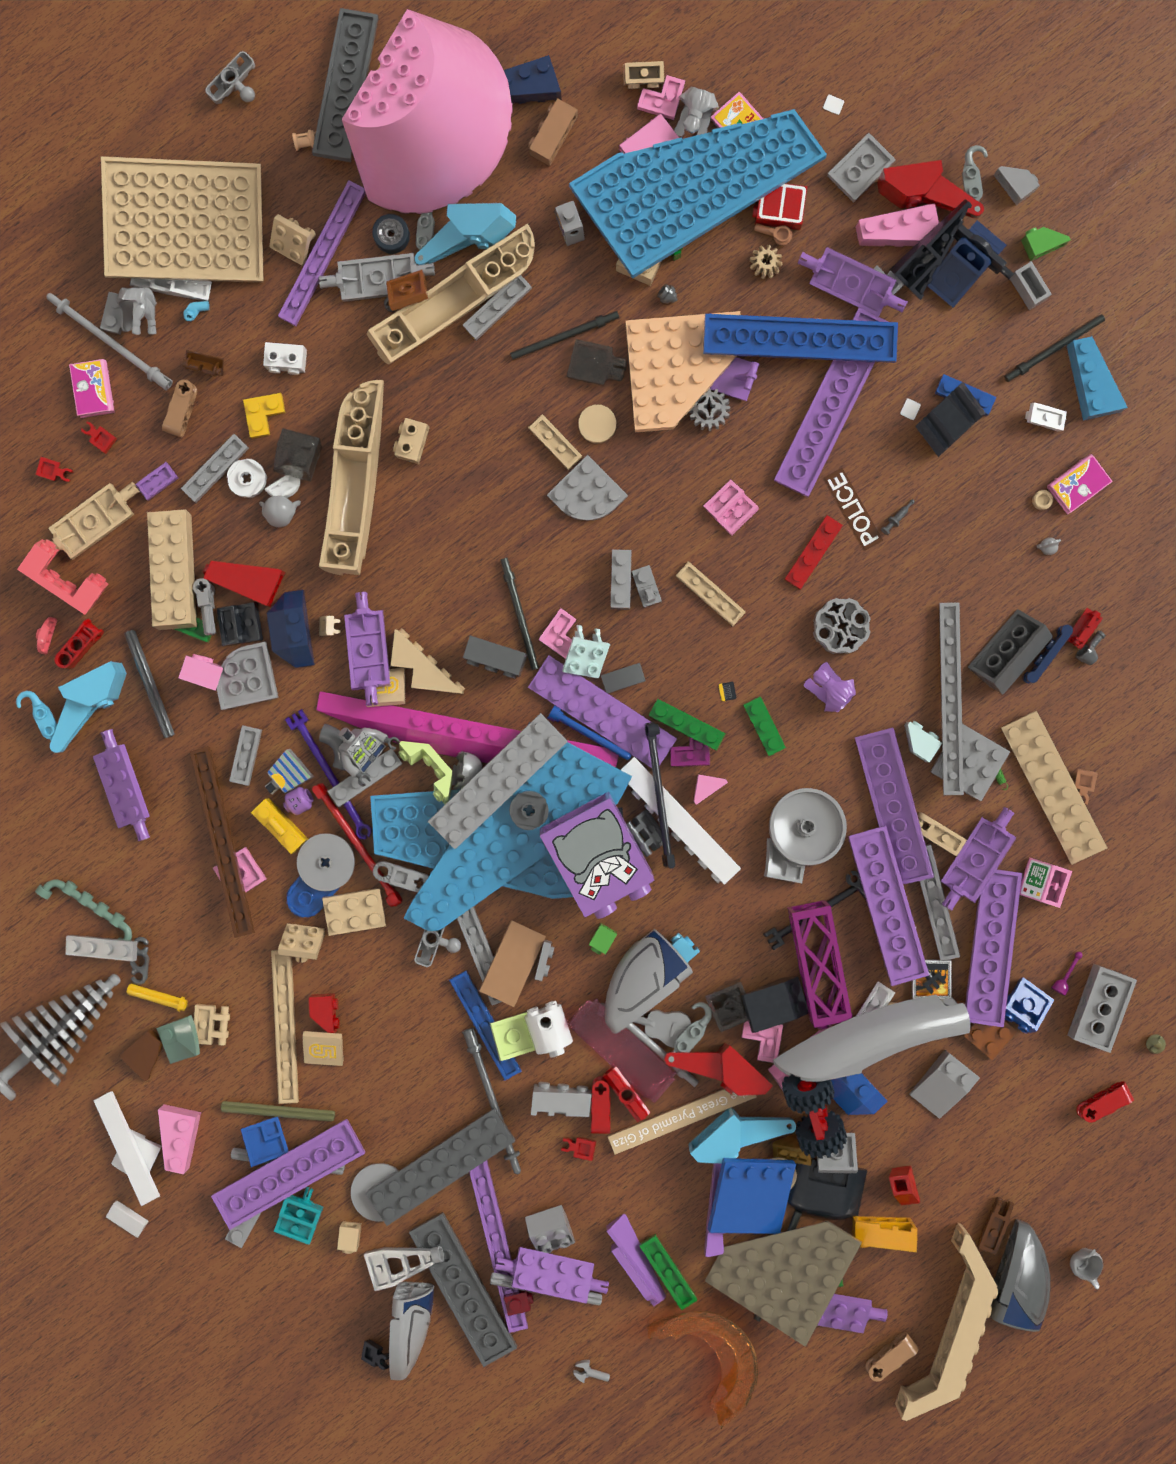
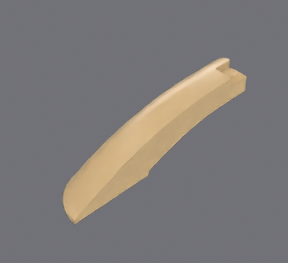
(353, 479)

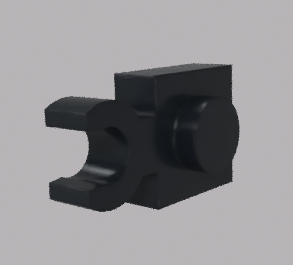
(373, 1355)

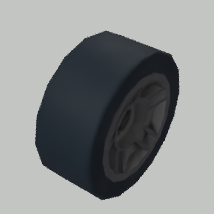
(396, 225)

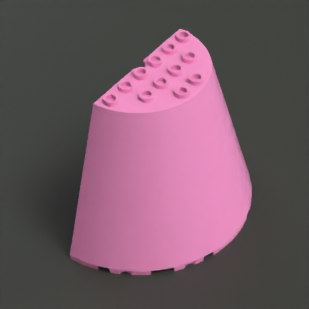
(429, 117)

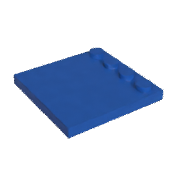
(751, 1196)

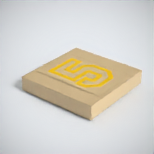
(395, 693)
(323, 1048)

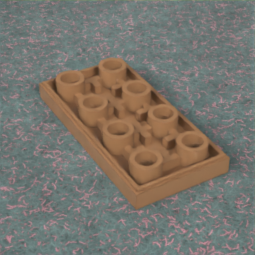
(512, 963)

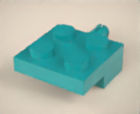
(299, 1217)

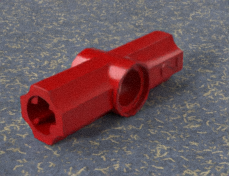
(619, 1084)

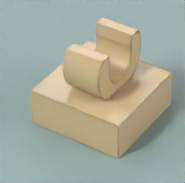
(326, 626)

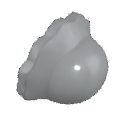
(1049, 546)

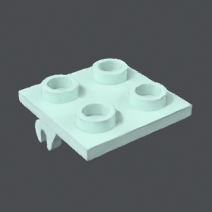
(586, 656)

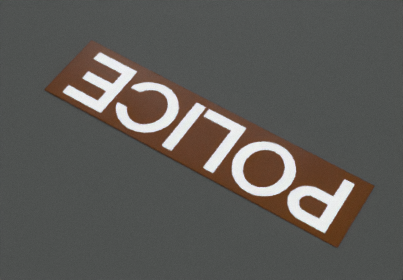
(853, 509)

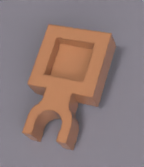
(1086, 782)

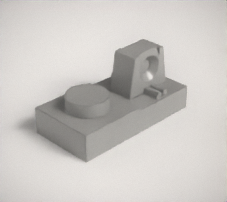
(646, 586)

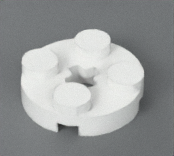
(246, 467)

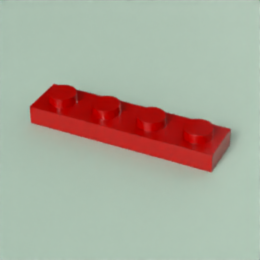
(813, 552)

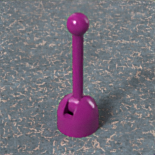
(1061, 986)

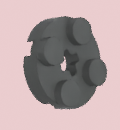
(535, 819)

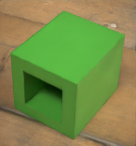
(602, 939)

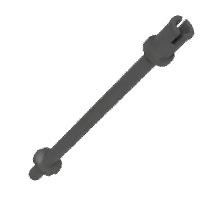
(474, 1049)

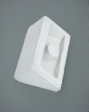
(127, 1219)

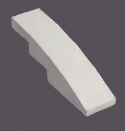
(183, 288)

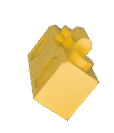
(279, 825)

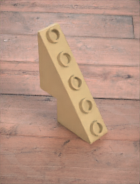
(425, 672)

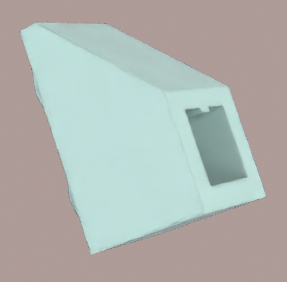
(921, 743)

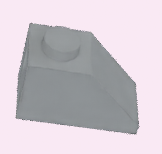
(1017, 182)

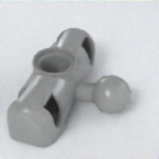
(225, 87)
(452, 945)

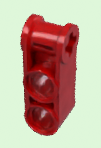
(87, 639)
(1105, 1102)
(600, 1107)

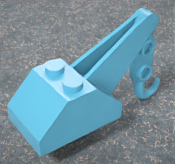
(82, 697)

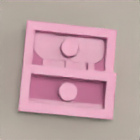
(731, 507)

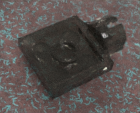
(595, 363)

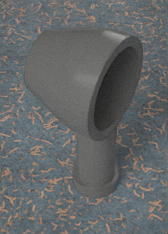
(1088, 654)

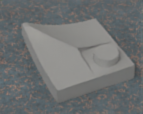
(781, 868)

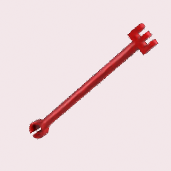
(321, 791)

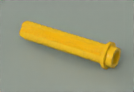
(157, 997)

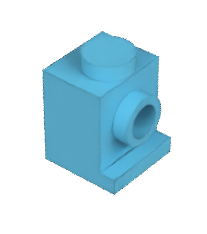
(684, 947)

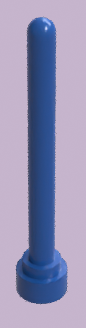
(557, 715)

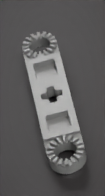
(400, 876)

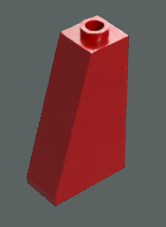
(250, 581)

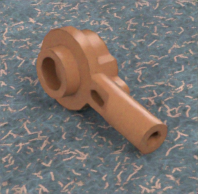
(782, 234)

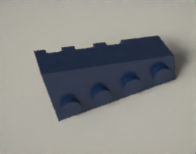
(533, 81)

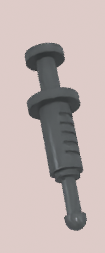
(894, 521)

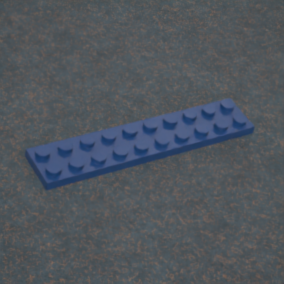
(800, 338)

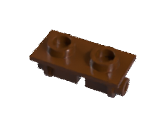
(204, 363)

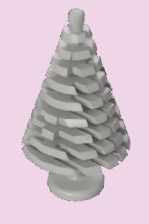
(31, 1052)

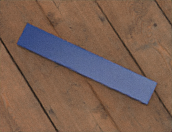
(481, 1018)

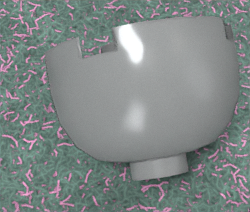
(465, 770)

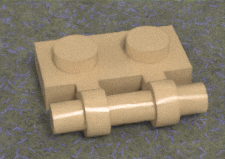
(204, 1022)

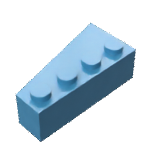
(1093, 381)

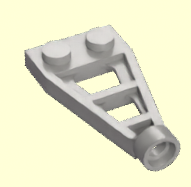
(380, 1270)

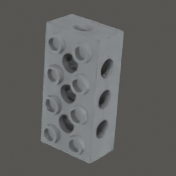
(1114, 1009)

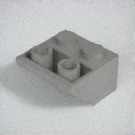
(550, 1230)

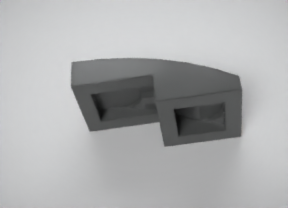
(623, 678)

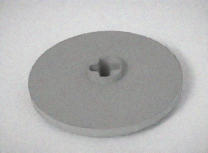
(310, 863)
(363, 1182)

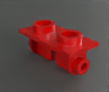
(1084, 627)

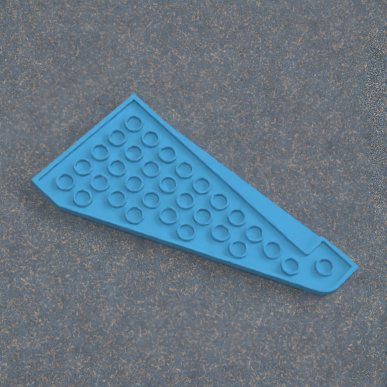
(502, 849)

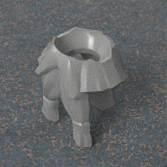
(696, 112)
(142, 303)

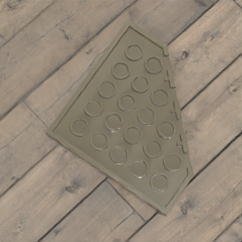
(787, 1275)

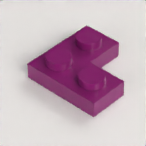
(693, 755)

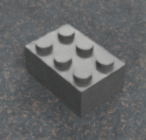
(494, 657)

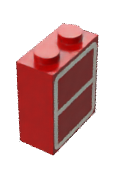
(782, 207)

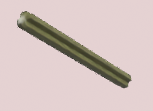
(277, 1111)

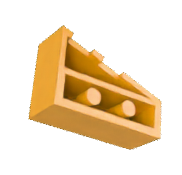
(885, 1232)

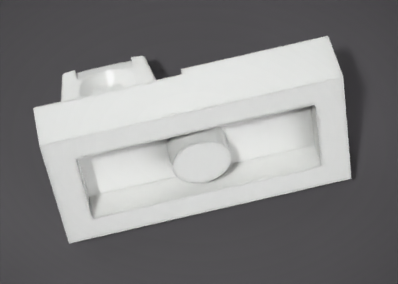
(1046, 417)

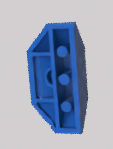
(857, 1095)

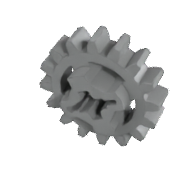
(720, 408)

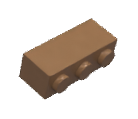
(552, 131)

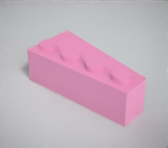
(897, 228)

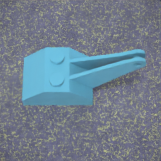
(730, 1133)

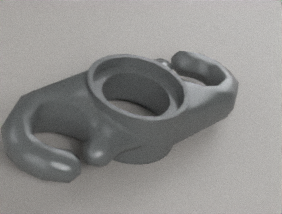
(142, 969)

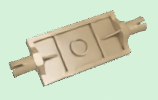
(93, 520)

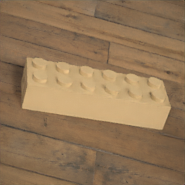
(171, 569)

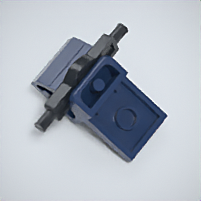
(967, 261)

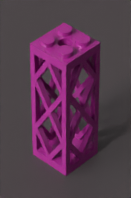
(826, 1015)

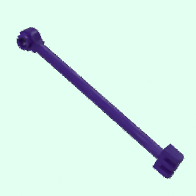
(299, 723)

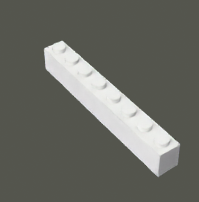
(682, 824)

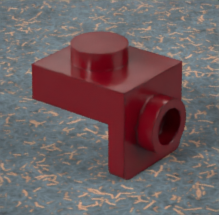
(518, 1302)

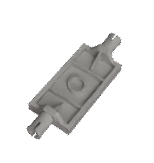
(368, 276)

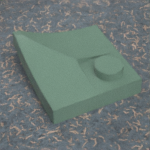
(179, 1039)

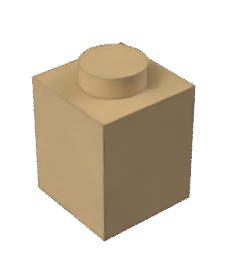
(349, 1237)

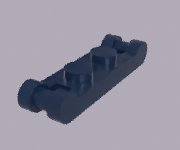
(1052, 649)

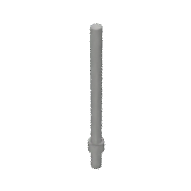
(660, 1052)

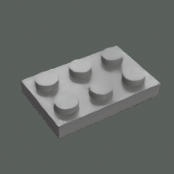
(861, 167)

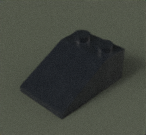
(775, 1004)

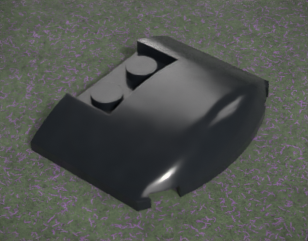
(827, 1194)

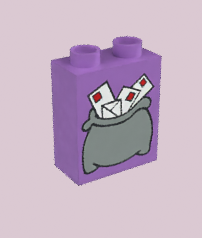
(597, 856)

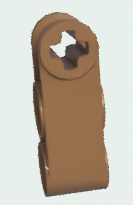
(180, 409)
(891, 1357)

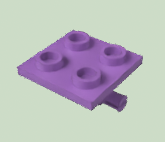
(737, 379)

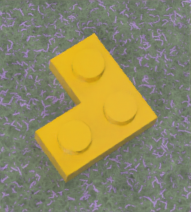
(257, 411)

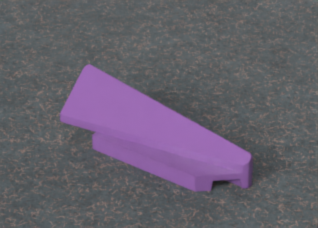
(713, 1241)
(633, 1259)

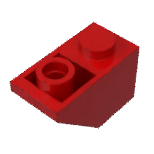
(323, 1011)
(904, 1185)

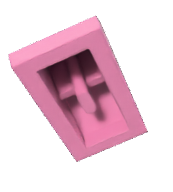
(706, 786)

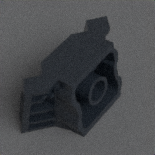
(950, 419)

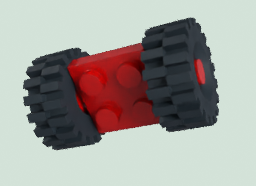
(820, 1131)

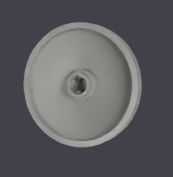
(807, 826)

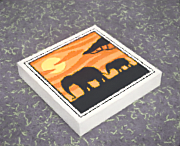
(944, 970)

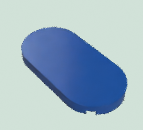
(304, 900)

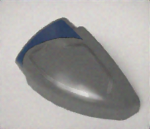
(1022, 1281)

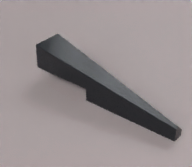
(919, 264)

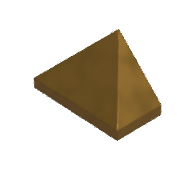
(789, 1149)

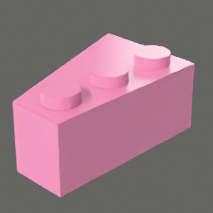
(201, 671)
(178, 1136)

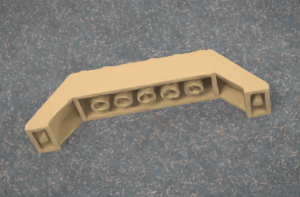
(959, 1337)

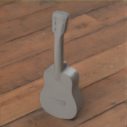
(664, 1025)

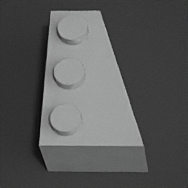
(561, 1100)

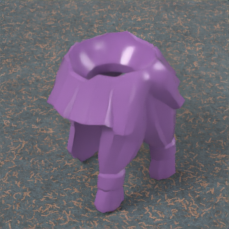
(834, 691)

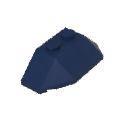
(291, 630)

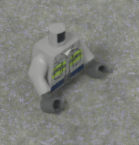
(361, 749)

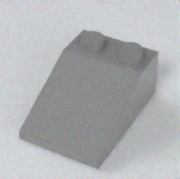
(944, 1084)

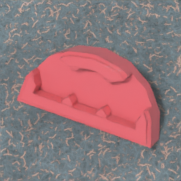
(45, 635)

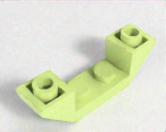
(415, 751)

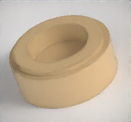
(1042, 499)

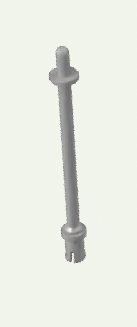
(153, 373)

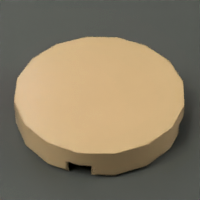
(597, 423)

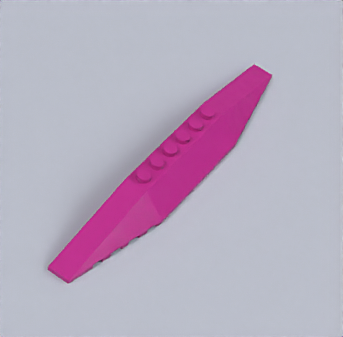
(441, 732)

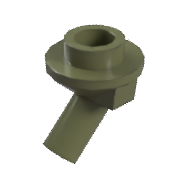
(1155, 1044)

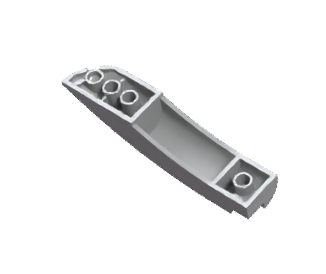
(873, 1037)

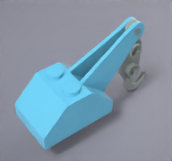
(468, 225)

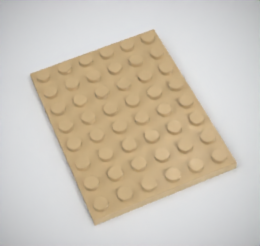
(182, 219)

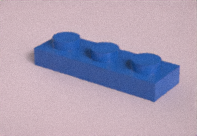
(948, 384)

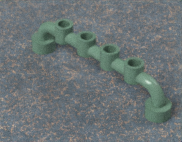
(86, 899)

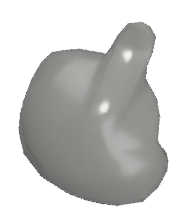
(279, 510)
(1087, 1265)

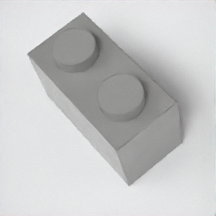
(1030, 285)

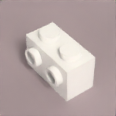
(285, 358)

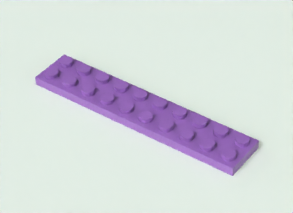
(824, 420)

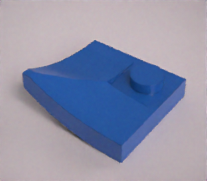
(264, 1141)

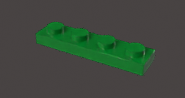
(687, 724)
(668, 1272)

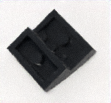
(239, 624)

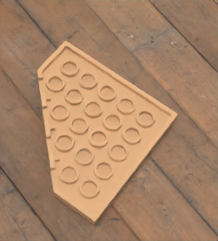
(669, 368)

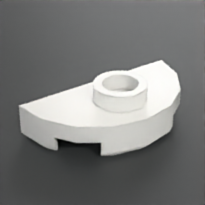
(285, 487)

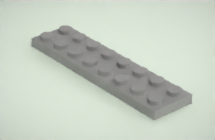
(497, 781)

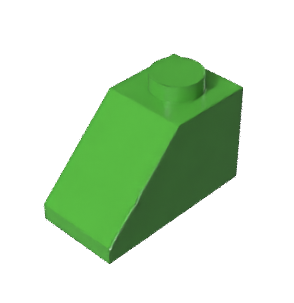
(1043, 241)

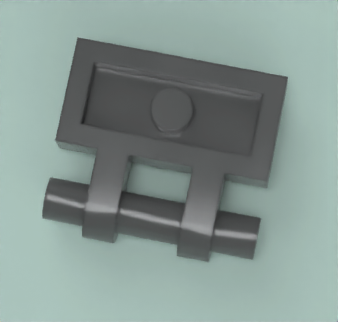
(650, 831)

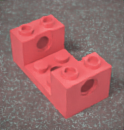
(36, 566)

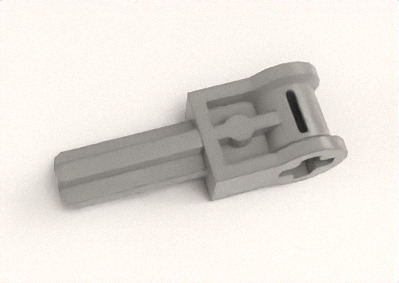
(206, 603)

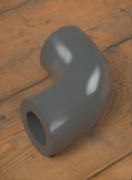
(330, 736)

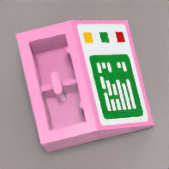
(1044, 882)

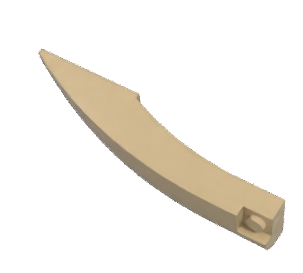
(454, 296)

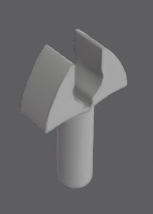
(589, 1372)

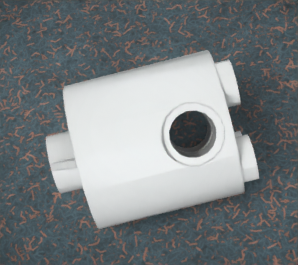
(548, 1036)

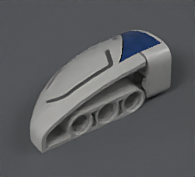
(643, 980)
(412, 1313)

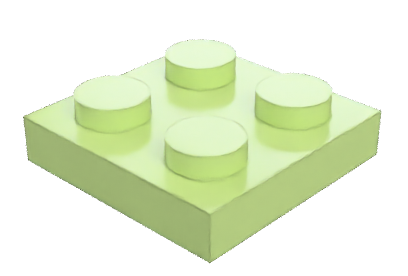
(512, 1036)

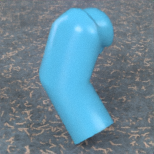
(194, 308)

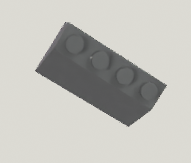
(1010, 651)

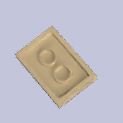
(354, 911)

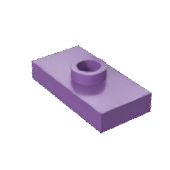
(156, 481)

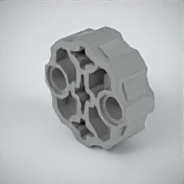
(861, 630)

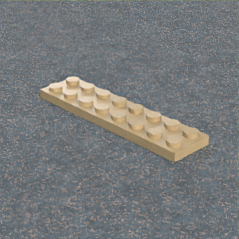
(1054, 787)

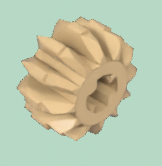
(767, 254)

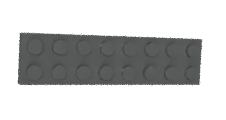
(345, 76)
(440, 1166)
(465, 1291)

